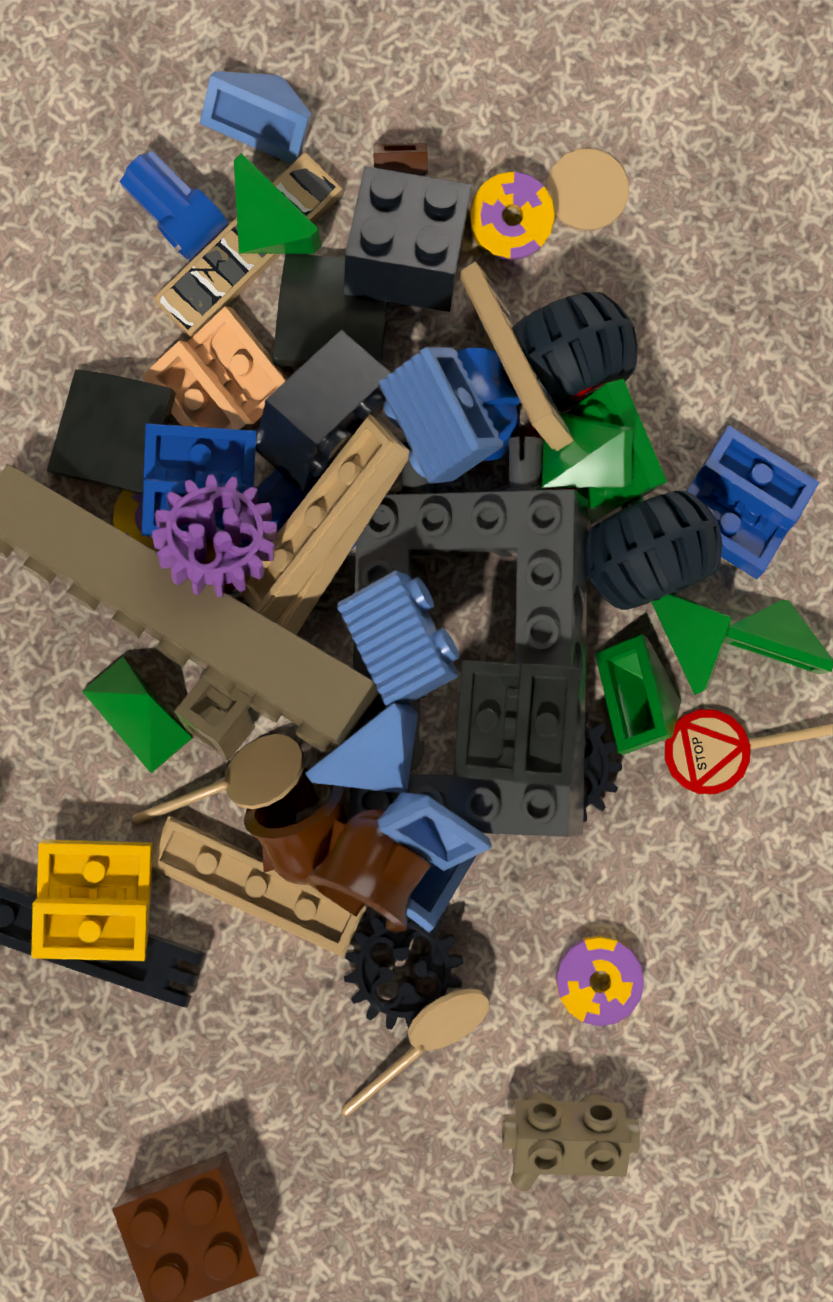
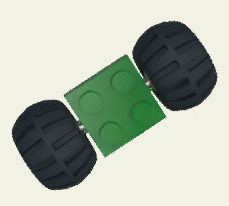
(640, 548)

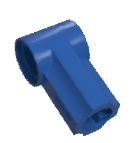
(182, 214)

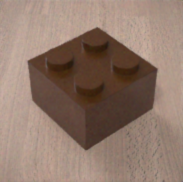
(189, 1233)

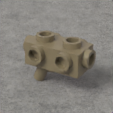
(568, 1138)

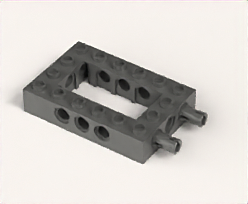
(551, 608)

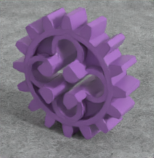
(188, 549)

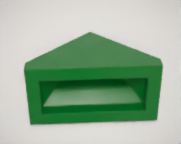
(267, 217)
(594, 459)
(695, 636)
(781, 636)
(637, 694)
(137, 714)

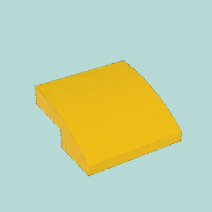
(92, 900)

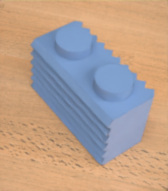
(439, 415)
(400, 638)

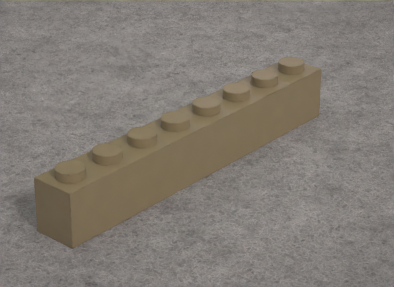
(215, 632)

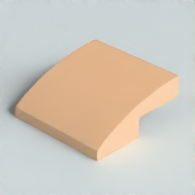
(218, 375)

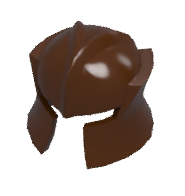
(292, 845)
(368, 870)

